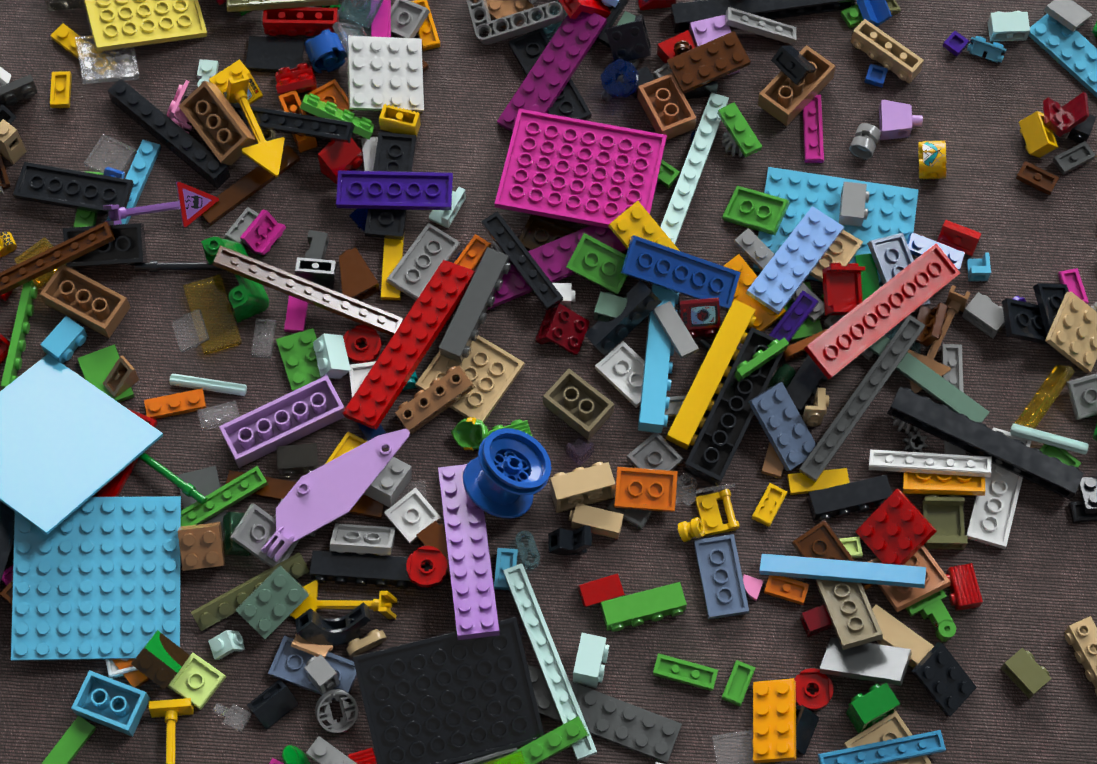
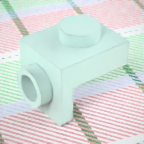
(226, 643)

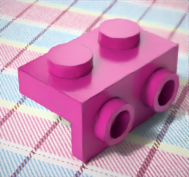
(262, 233)

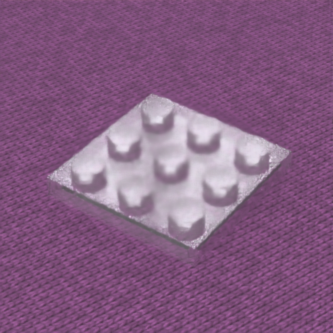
(105, 65)

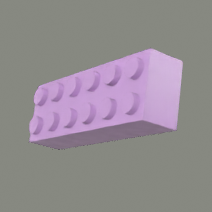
(282, 421)

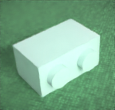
(1008, 26)
(331, 356)

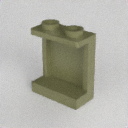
(947, 518)

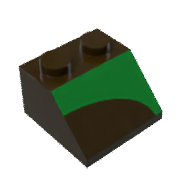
(160, 659)

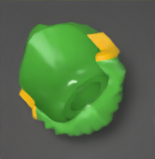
(470, 433)

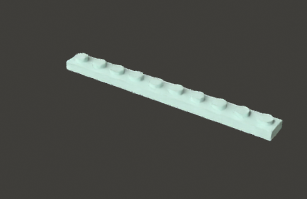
(693, 167)
(547, 654)

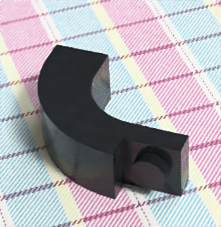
(332, 631)

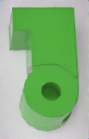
(940, 619)

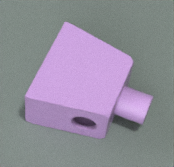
(897, 120)

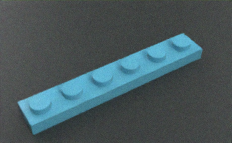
(140, 171)

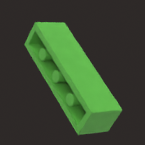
(643, 606)

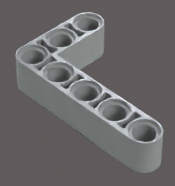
(511, 20)

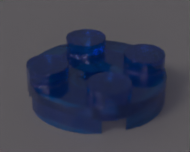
(617, 69)

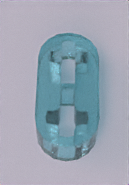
(532, 548)

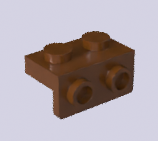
(933, 320)

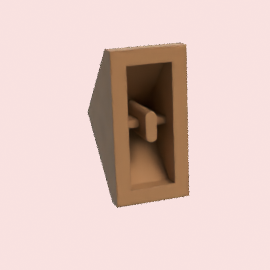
(120, 377)

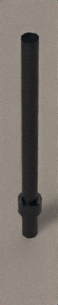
(155, 266)

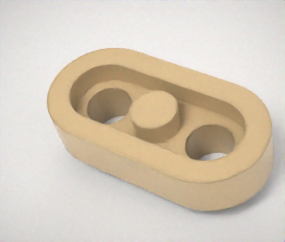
(372, 640)

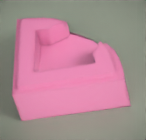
(752, 586)

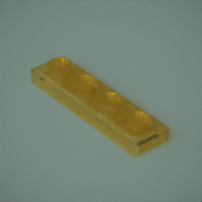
(1045, 396)

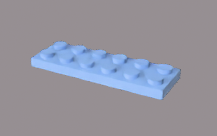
(795, 260)

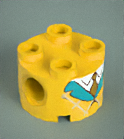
(932, 159)

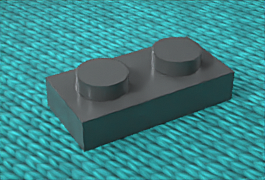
(1074, 158)

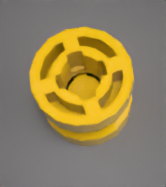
(691, 529)

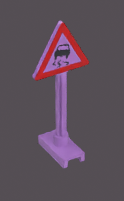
(190, 202)

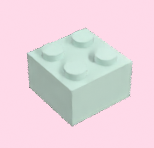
(589, 659)

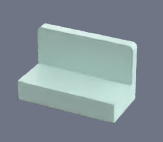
(445, 217)

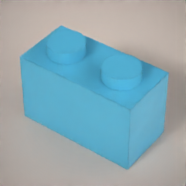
(64, 340)

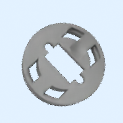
(346, 708)

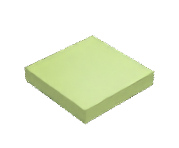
(197, 681)

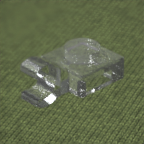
(234, 717)

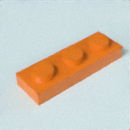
(175, 404)

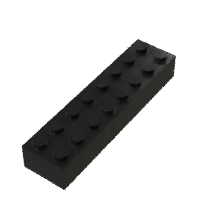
(730, 413)

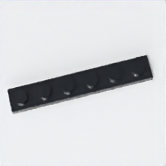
(522, 261)

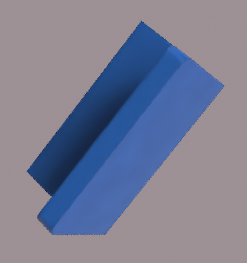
(874, 11)

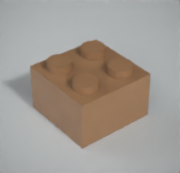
(201, 546)

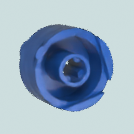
(325, 51)

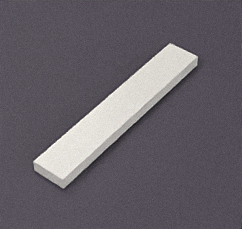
(930, 463)

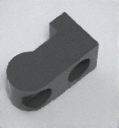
(319, 243)

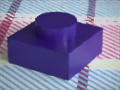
(955, 43)

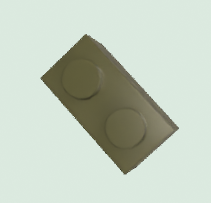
(1026, 673)

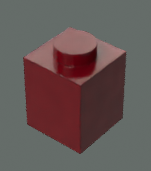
(815, 620)

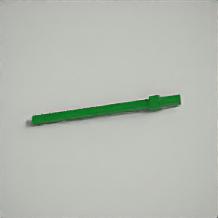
(187, 488)

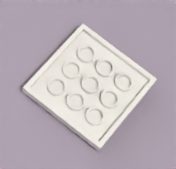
(385, 73)

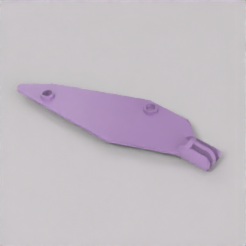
(330, 491)

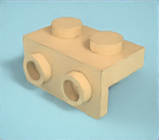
(814, 414)

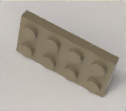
(849, 612)

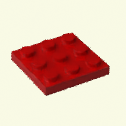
(896, 530)

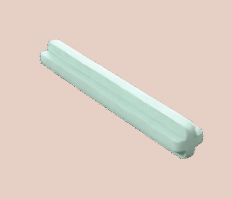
(208, 384)
(1049, 439)

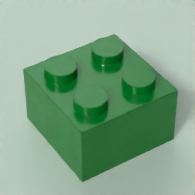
(872, 707)

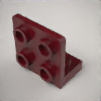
(1064, 118)
(563, 328)

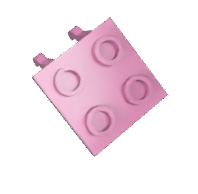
(175, 112)

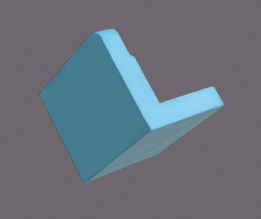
(979, 268)

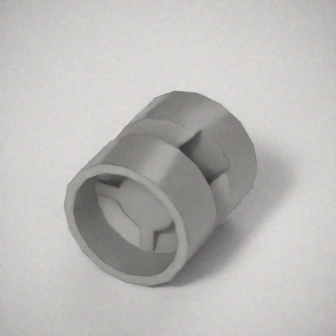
(865, 141)

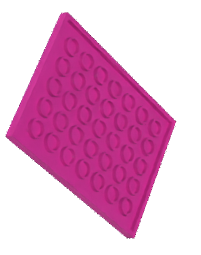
(578, 168)

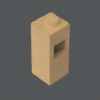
(10, 143)
(600, 520)

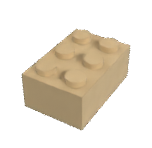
(582, 486)

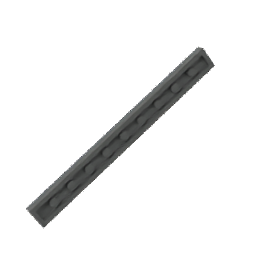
(862, 398)

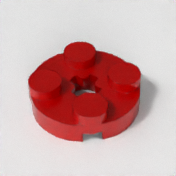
(364, 354)
(419, 558)
(819, 681)

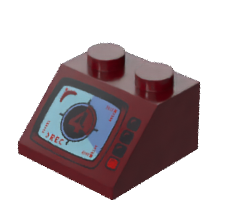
(700, 316)

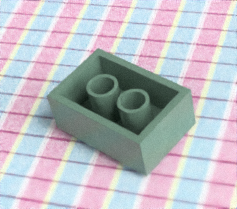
(272, 601)

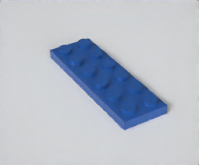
(680, 271)

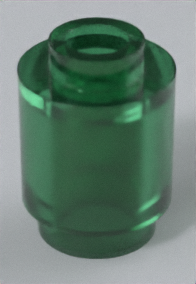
(783, 374)

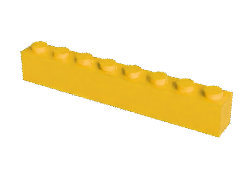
(710, 375)

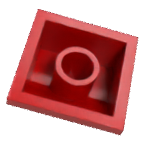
(339, 156)

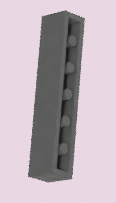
(474, 305)

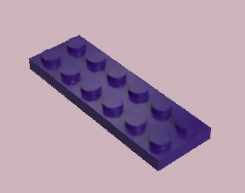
(394, 190)

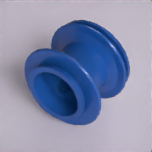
(507, 473)

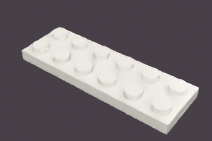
(995, 511)

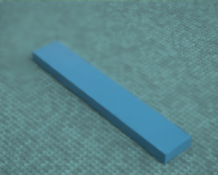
(888, 750)

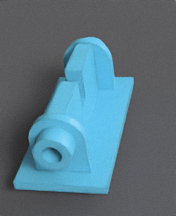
(980, 45)

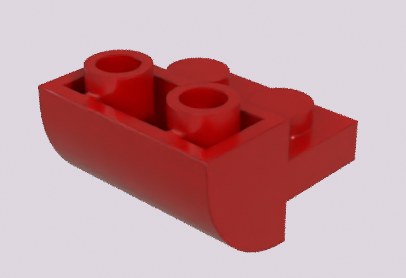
(298, 79)

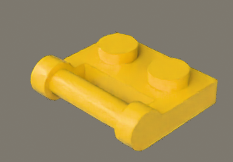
(710, 514)

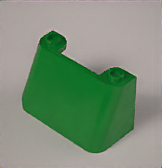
(249, 296)

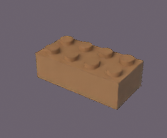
(786, 99)
(217, 122)
(85, 300)

